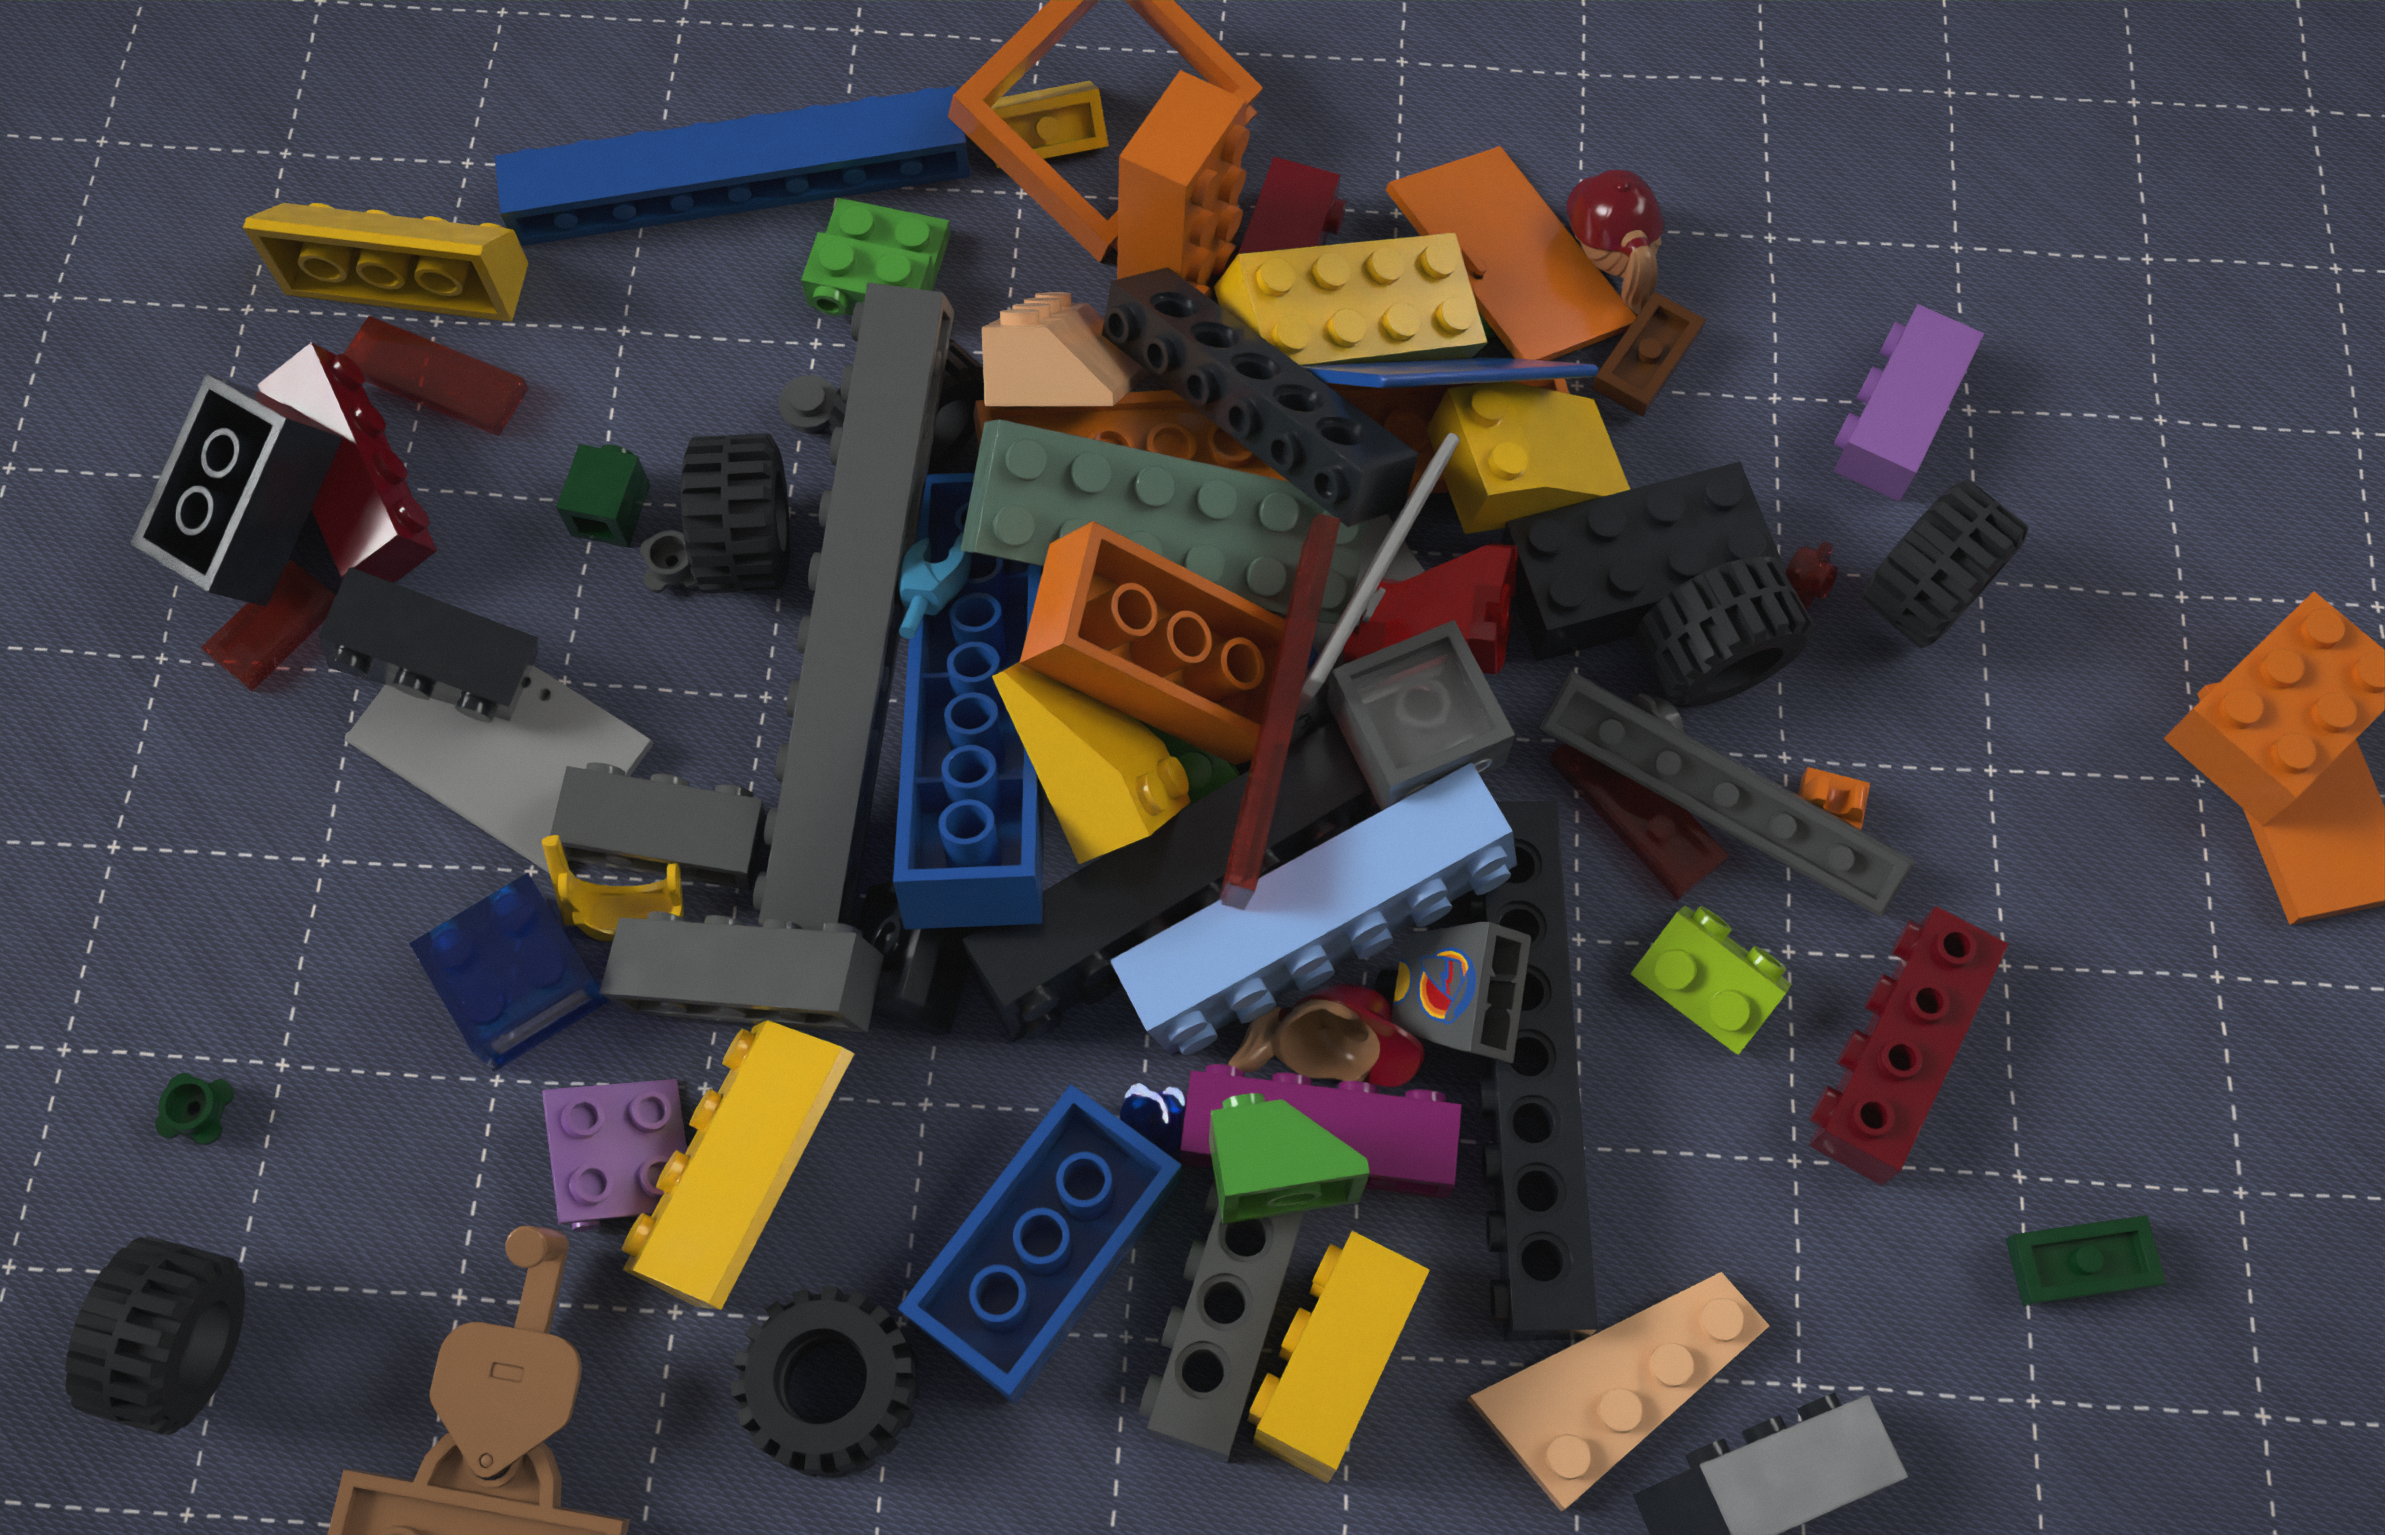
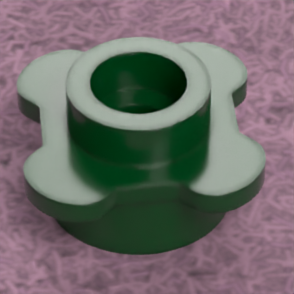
(177, 1099)

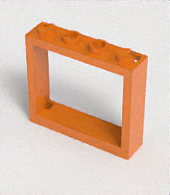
(973, 103)

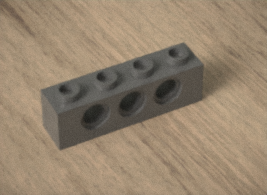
(1211, 1419)

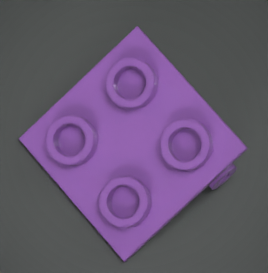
(611, 1148)

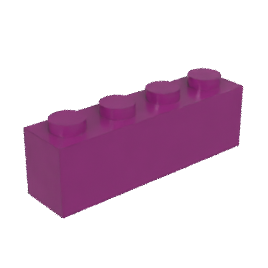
(1405, 1139)

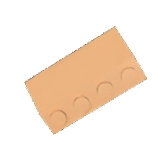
(1054, 356)

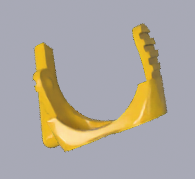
(598, 907)

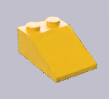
(1522, 452)
(1097, 764)

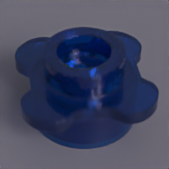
(1142, 1102)

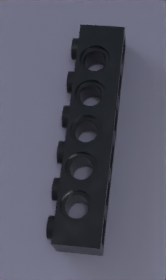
(1260, 396)

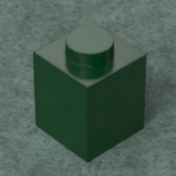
(603, 494)

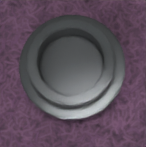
(807, 403)

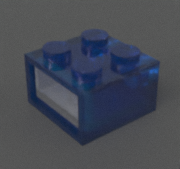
(509, 972)

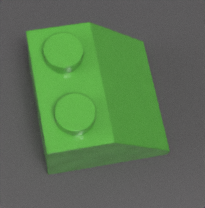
(1278, 1161)

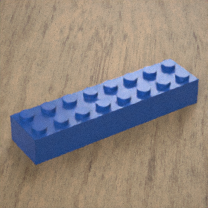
(966, 785)

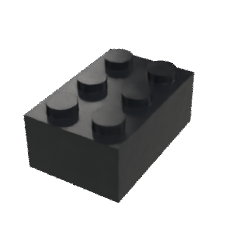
(236, 491)

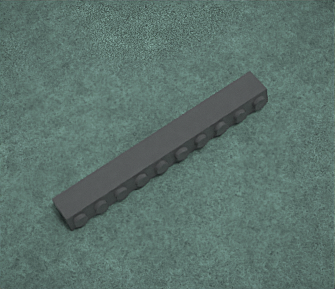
(856, 608)

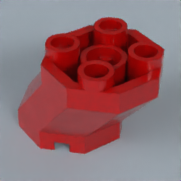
(1467, 589)

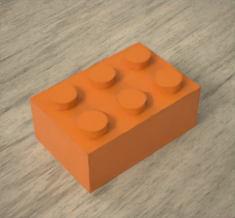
(2286, 709)

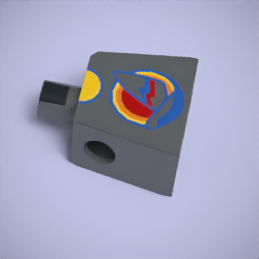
(1460, 987)

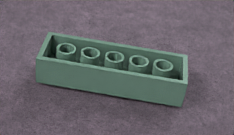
(1204, 517)

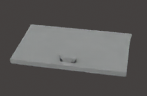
(1366, 596)
(500, 771)

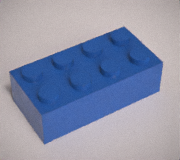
(1042, 1244)

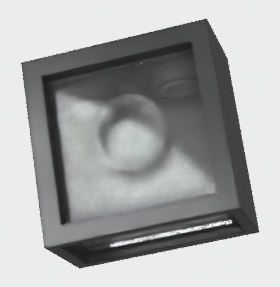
(1418, 713)

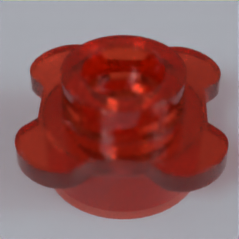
(1812, 573)

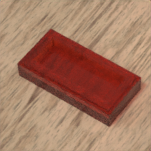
(262, 636)

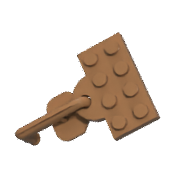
(500, 1401)

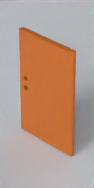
(1518, 255)

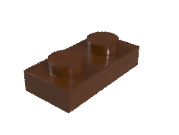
(1648, 354)

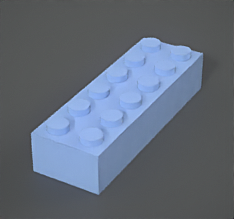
(1319, 912)

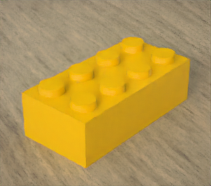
(1358, 301)

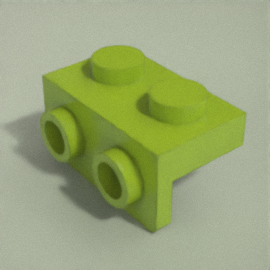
(1713, 977)

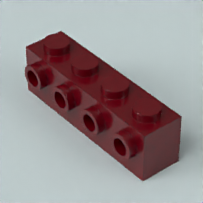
(364, 497)
(1907, 1044)

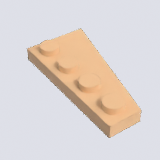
(1608, 1392)

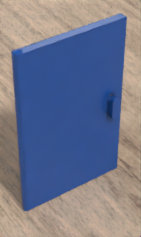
(1447, 372)

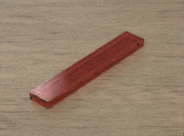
(1279, 713)

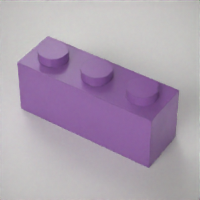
(1905, 401)

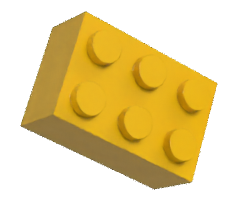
(1335, 1354)

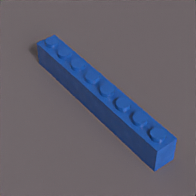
(730, 166)

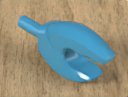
(927, 585)

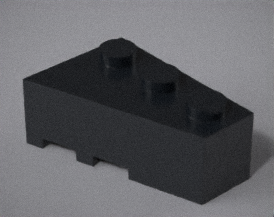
(426, 647)

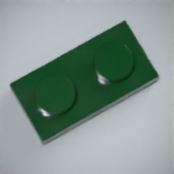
(2085, 1261)

